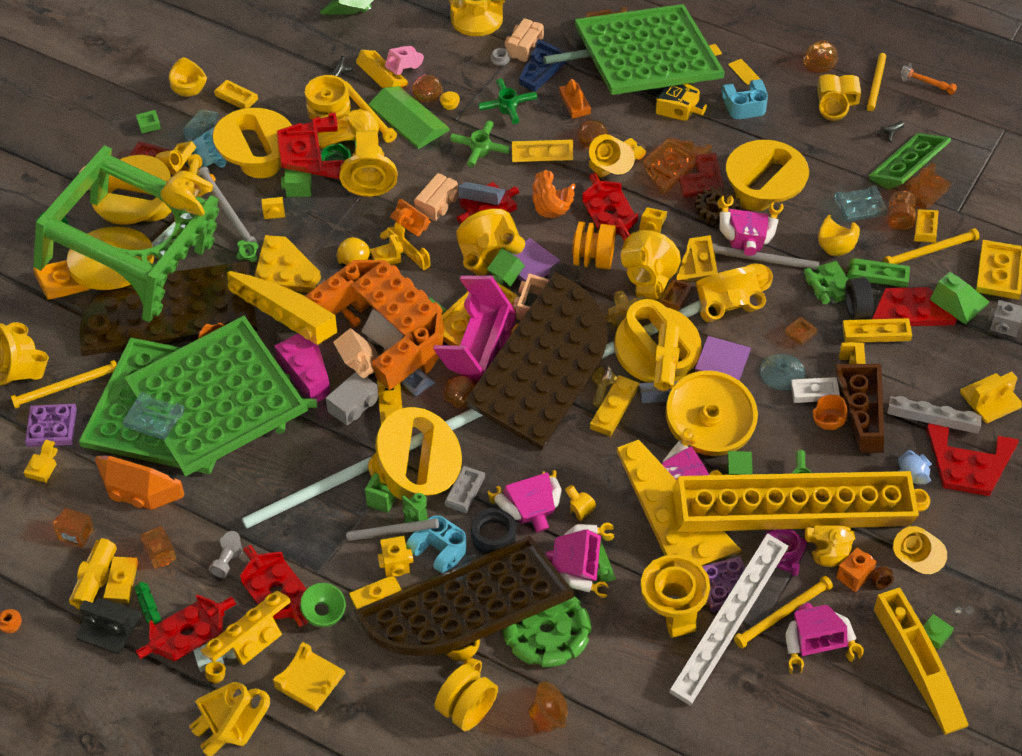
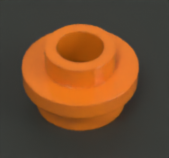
(12, 625)

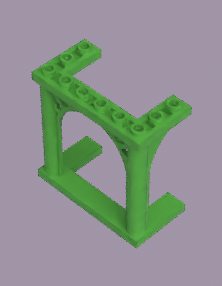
(141, 274)

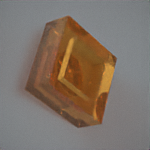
(801, 331)

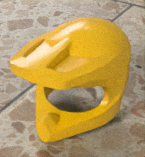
(183, 197)

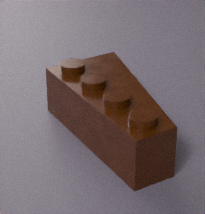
(863, 395)

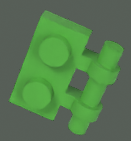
(832, 277)

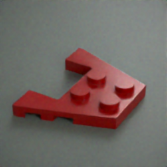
(301, 150)
(969, 469)

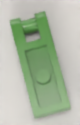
(879, 272)

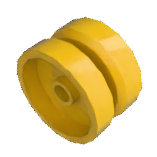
(327, 95)
(466, 697)

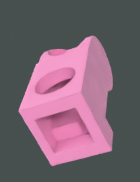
(403, 58)

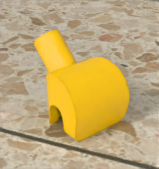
(580, 503)

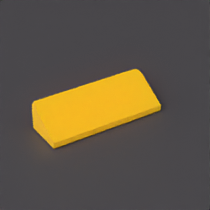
(375, 67)

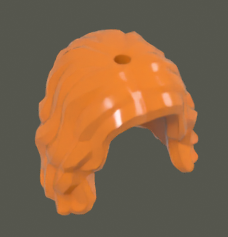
(547, 200)

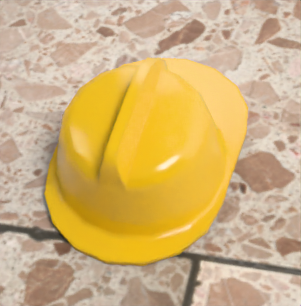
(611, 154)
(920, 550)

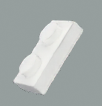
(812, 389)

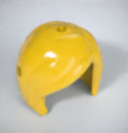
(186, 78)
(836, 239)

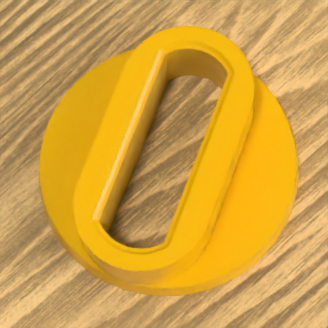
(234, 148)
(752, 160)
(131, 210)
(637, 349)
(439, 453)

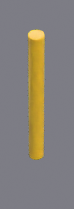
(876, 82)

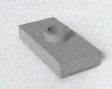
(464, 489)

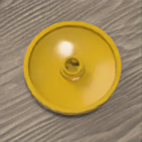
(98, 276)
(715, 409)

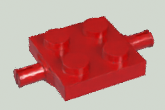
(473, 207)

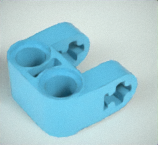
(746, 103)
(441, 540)

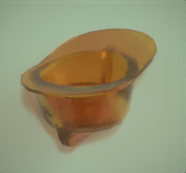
(548, 708)

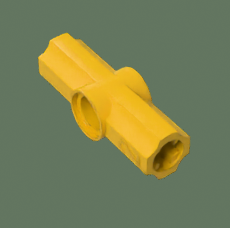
(666, 356)
(93, 572)

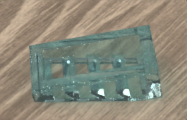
(198, 126)

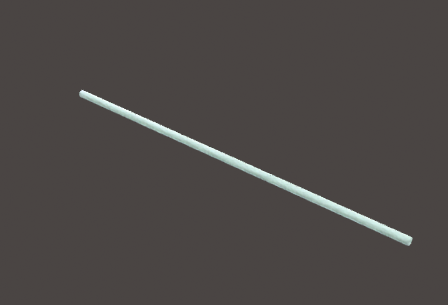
(416, 441)

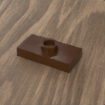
(676, 294)

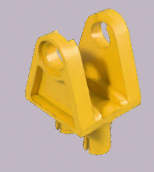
(228, 717)

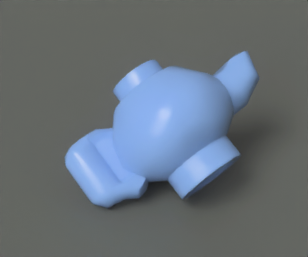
(917, 465)

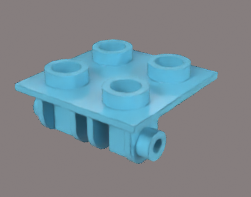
(206, 149)

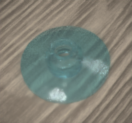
(779, 377)

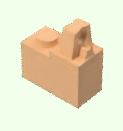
(356, 352)

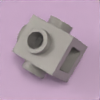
(1006, 318)

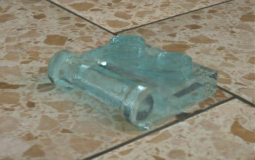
(861, 204)
(151, 421)

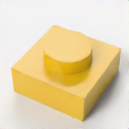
(273, 208)

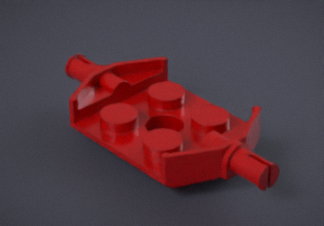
(605, 197)
(270, 571)
(202, 616)

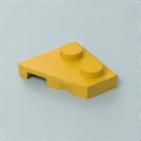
(698, 260)

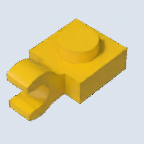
(42, 465)

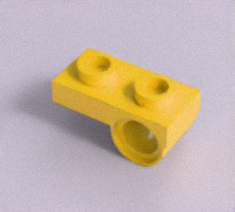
(177, 157)

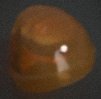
(820, 56)

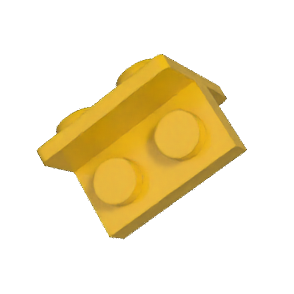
(993, 396)

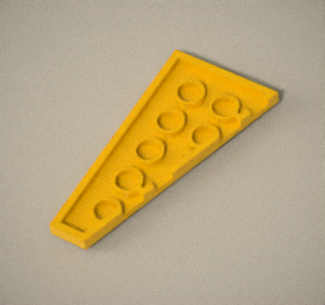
(655, 492)

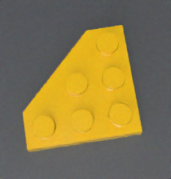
(286, 265)

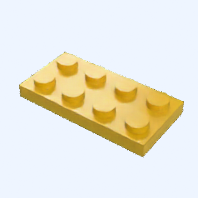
(457, 318)

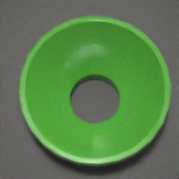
(323, 594)

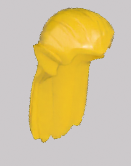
(347, 126)

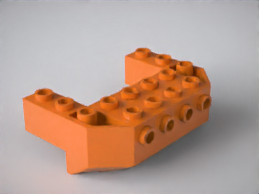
(398, 301)

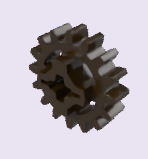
(707, 204)

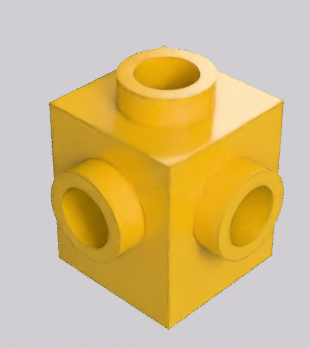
(395, 556)

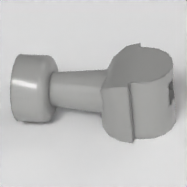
(231, 549)

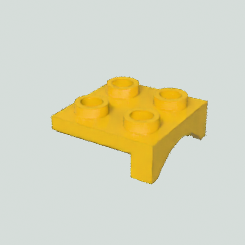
(308, 678)

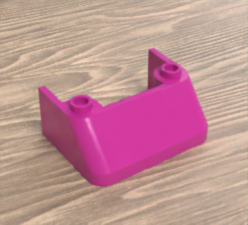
(487, 331)

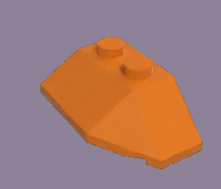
(137, 483)

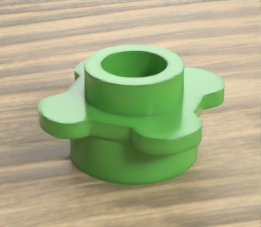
(242, 255)

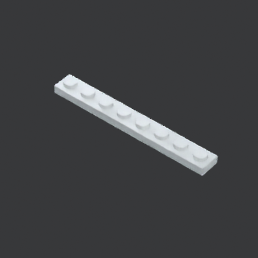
(728, 620)

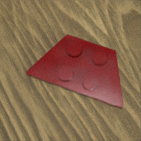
(912, 304)

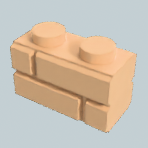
(524, 39)
(437, 196)

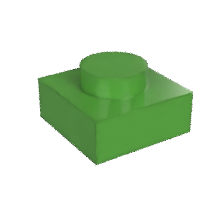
(148, 121)
(937, 631)

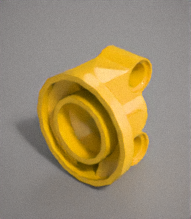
(476, 16)
(368, 170)
(484, 236)
(650, 262)
(729, 292)
(18, 355)
(677, 577)

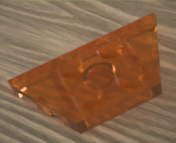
(671, 161)

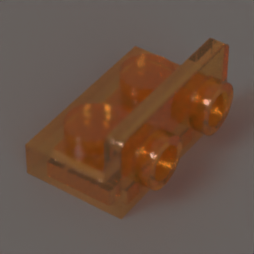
(928, 186)

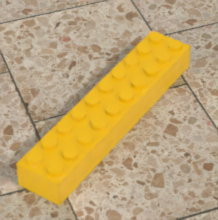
(794, 501)

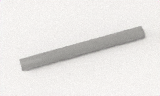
(392, 529)

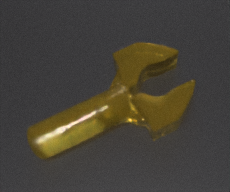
(602, 381)

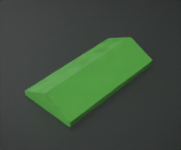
(408, 116)
(908, 159)

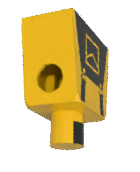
(680, 102)

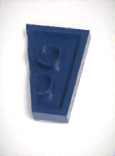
(535, 71)

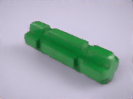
(147, 603)

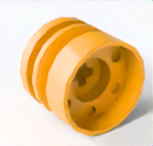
(594, 245)

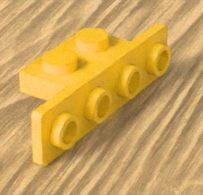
(250, 633)

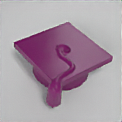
(794, 552)

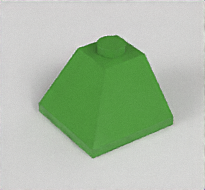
(346, 6)
(958, 298)

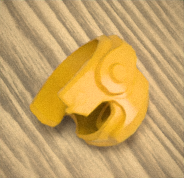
(832, 544)

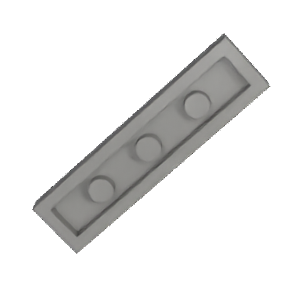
(928, 413)

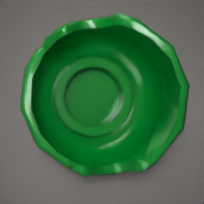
(335, 152)

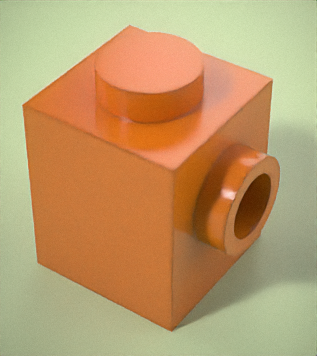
(856, 569)

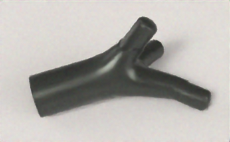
(340, 68)
(890, 130)

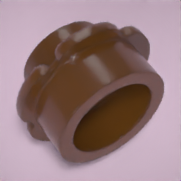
(882, 577)

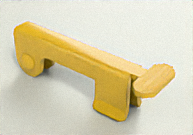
(421, 258)

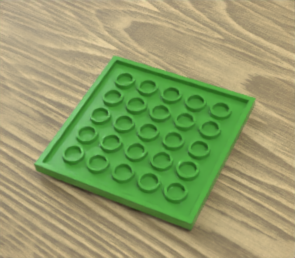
(648, 49)
(227, 391)
(106, 428)

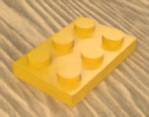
(1000, 270)

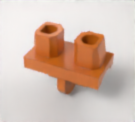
(410, 218)

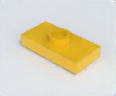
(236, 94)
(926, 226)
(121, 579)
(374, 592)

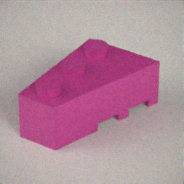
(305, 366)

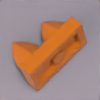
(574, 99)

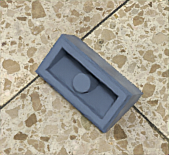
(481, 193)
(418, 382)
(651, 394)

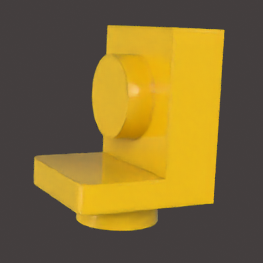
(652, 219)
(389, 252)
(853, 352)

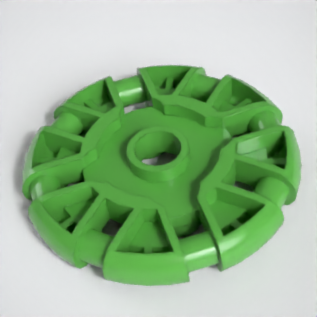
(552, 640)

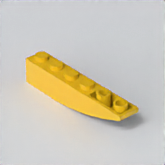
(285, 306)
(920, 659)

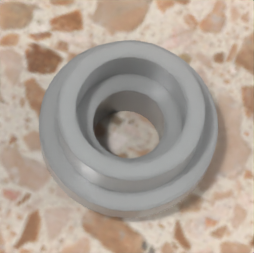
(500, 57)

